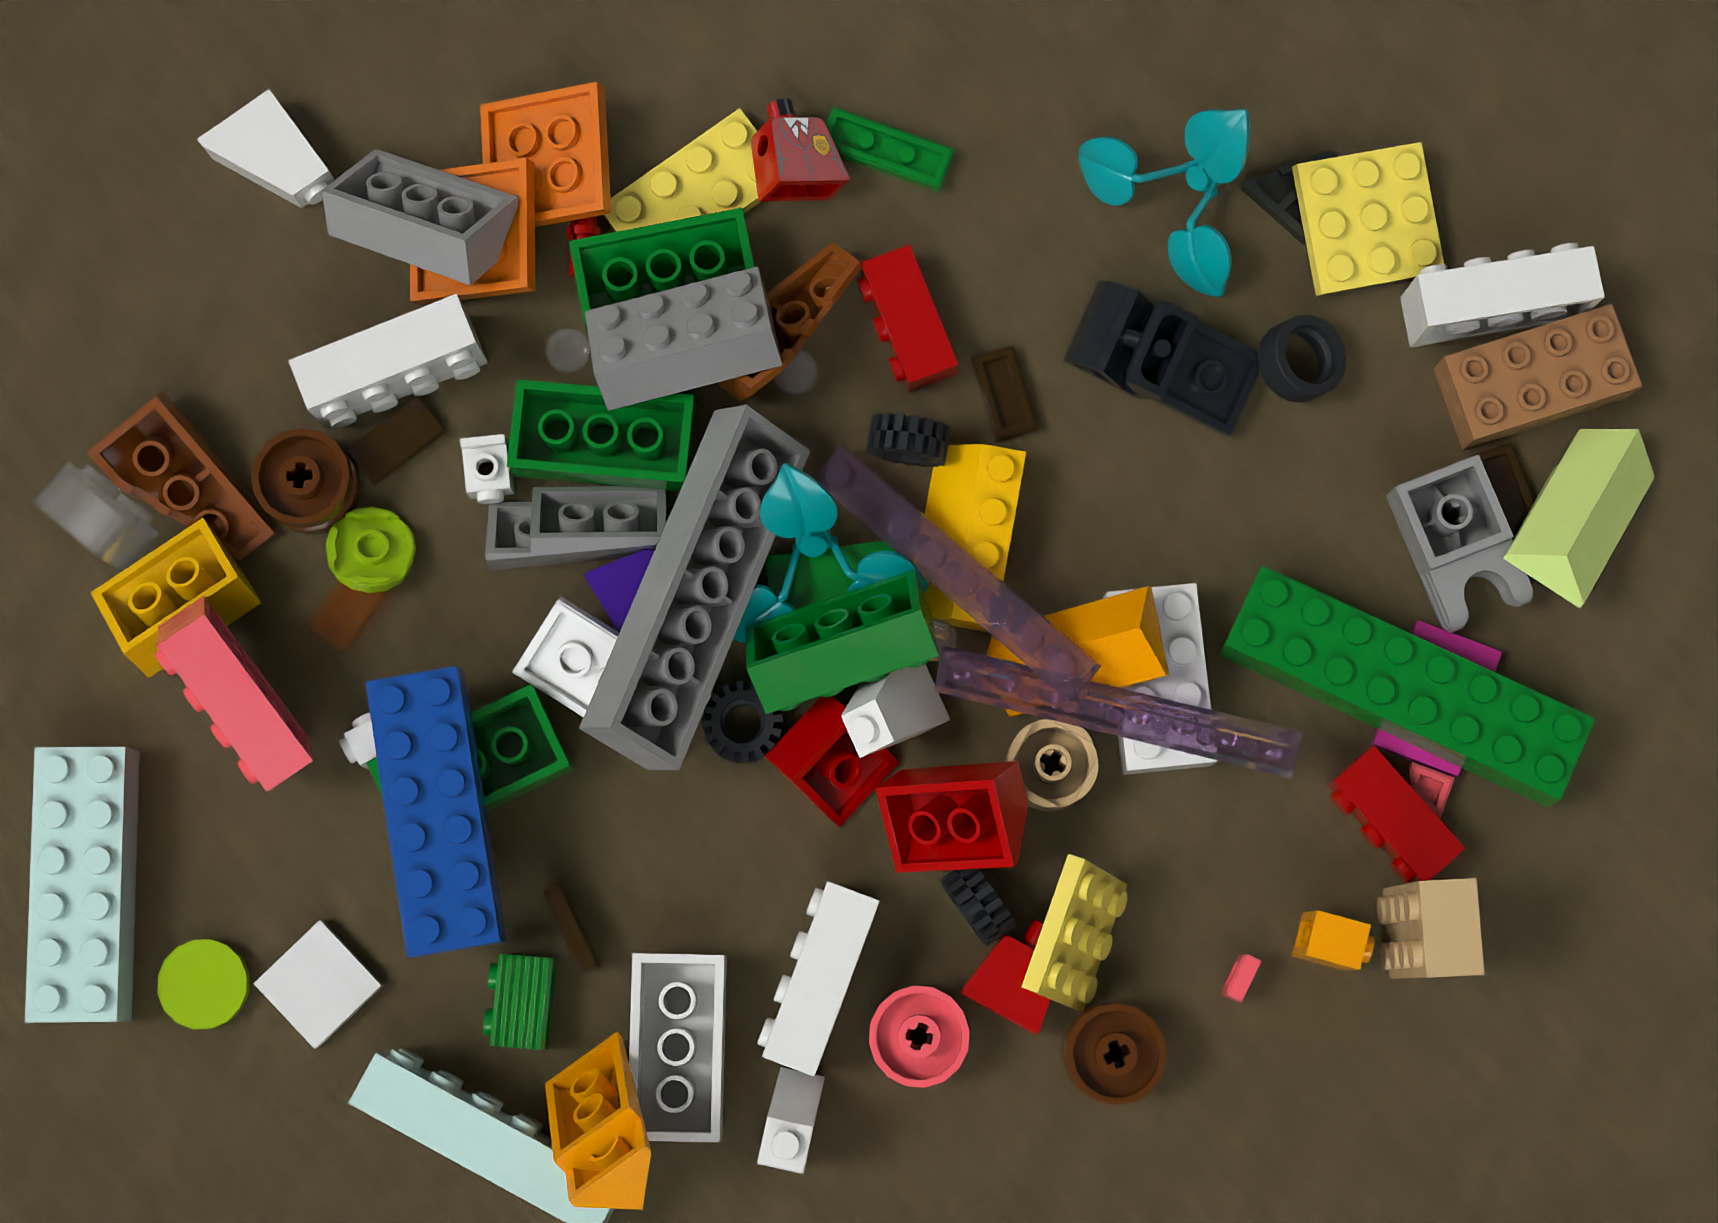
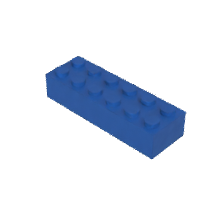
(435, 812)

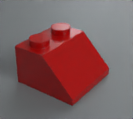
(825, 764)

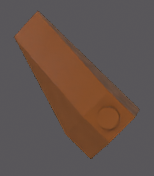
(798, 309)
(175, 471)

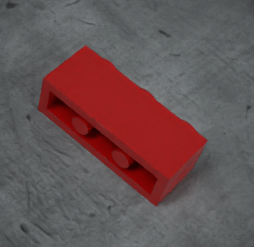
(907, 319)
(1394, 817)

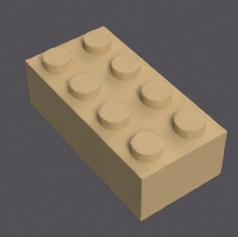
(1431, 929)

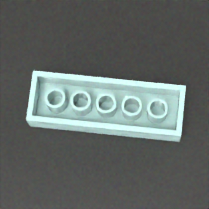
(82, 884)
(469, 1131)

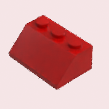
(954, 816)

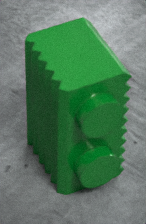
(521, 1001)

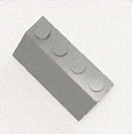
(419, 215)

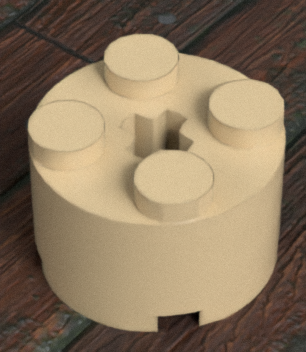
(1076, 758)

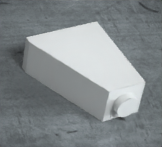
(269, 150)
(893, 710)
(791, 1120)

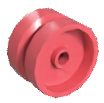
(945, 1042)

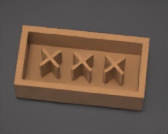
(1537, 376)

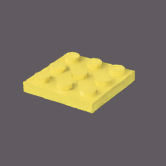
(1367, 218)
(1076, 934)

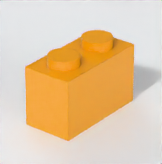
(1333, 941)

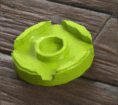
(370, 550)
(203, 984)

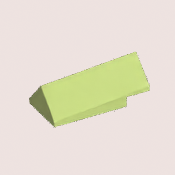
(1583, 511)

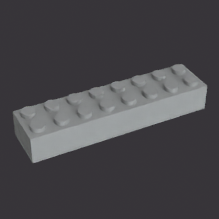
(692, 593)

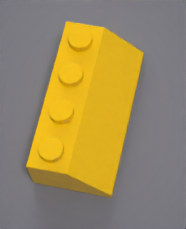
(976, 506)

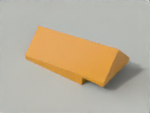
(1116, 633)
(599, 1129)

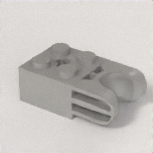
(1461, 550)

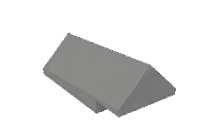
(574, 526)

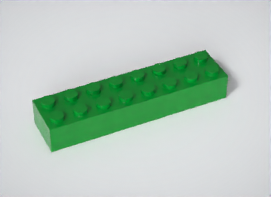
(1407, 687)

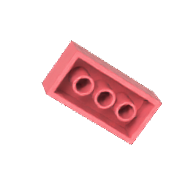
(234, 695)

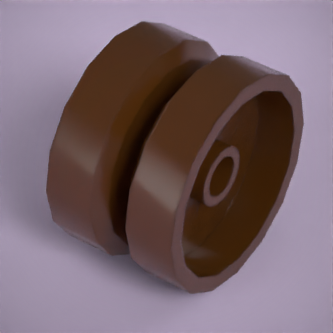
(284, 467)
(1140, 1059)

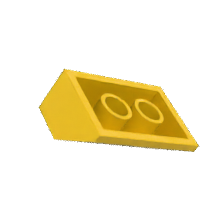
(166, 583)

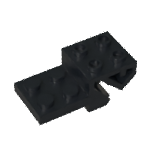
(1163, 356)

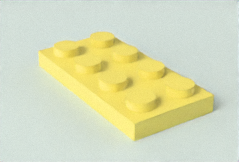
(698, 180)

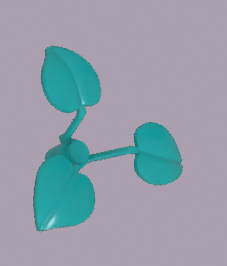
(1219, 149)
(806, 510)

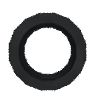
(1326, 345)

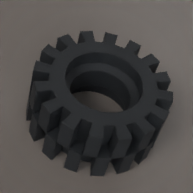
(908, 439)
(715, 724)
(978, 904)

